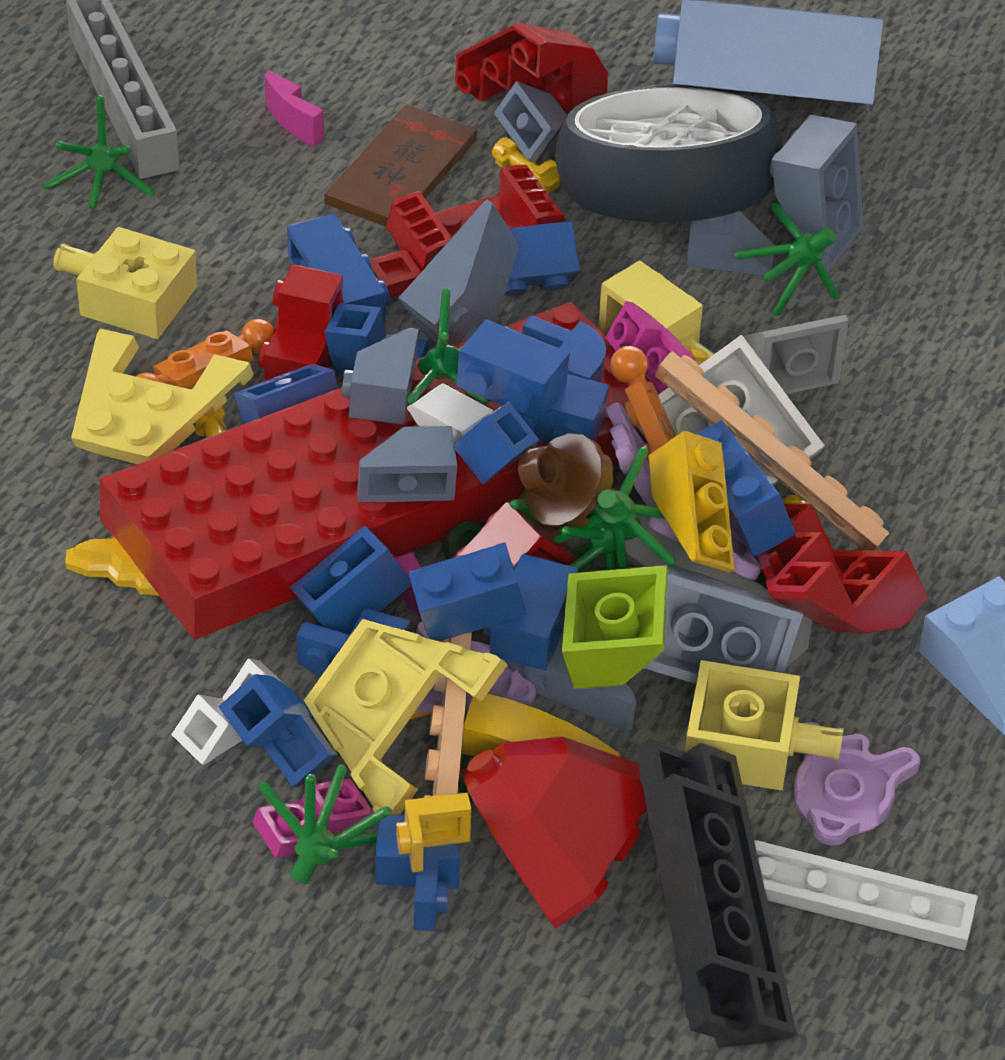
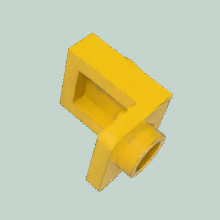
(433, 822)

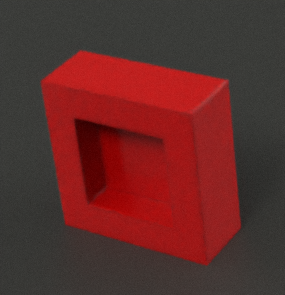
(396, 270)

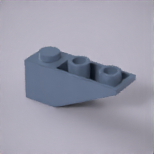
(608, 704)

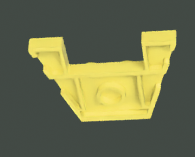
(143, 417)
(376, 690)

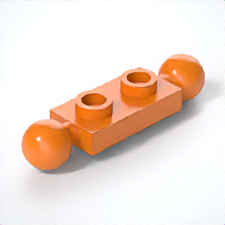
(186, 366)
(644, 404)

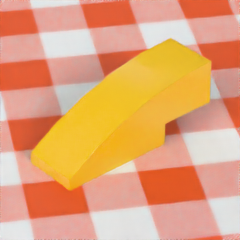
(504, 720)

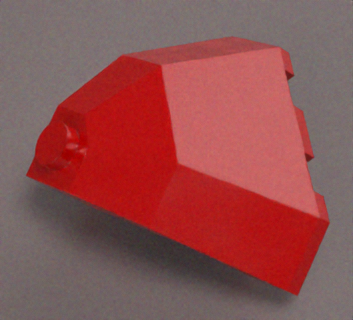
(840, 587)
(558, 816)

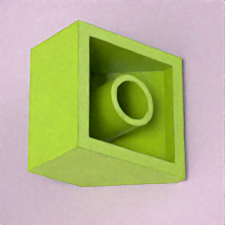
(613, 624)

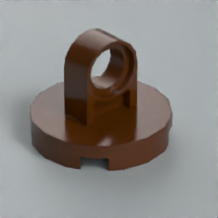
(564, 480)

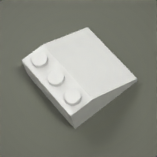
(759, 394)

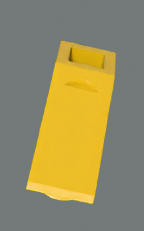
(692, 496)

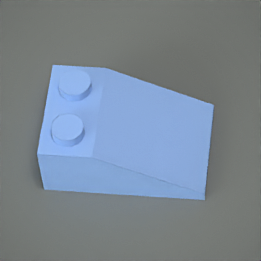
(969, 647)

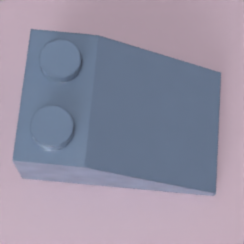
(821, 181)
(474, 269)
(722, 626)

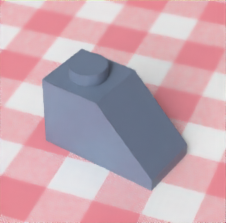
(530, 119)
(718, 238)
(382, 379)
(410, 467)

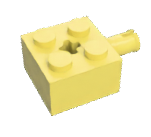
(131, 280)
(656, 296)
(754, 719)

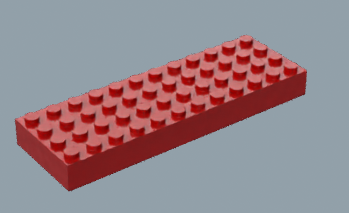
(262, 504)

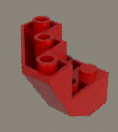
(536, 57)

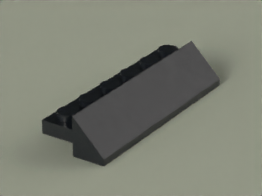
(714, 895)

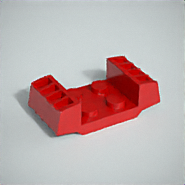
(425, 232)

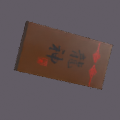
(402, 159)

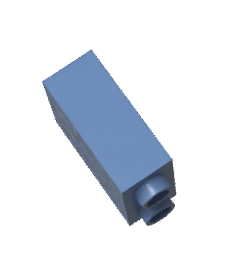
(771, 50)

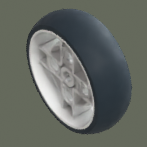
(668, 153)

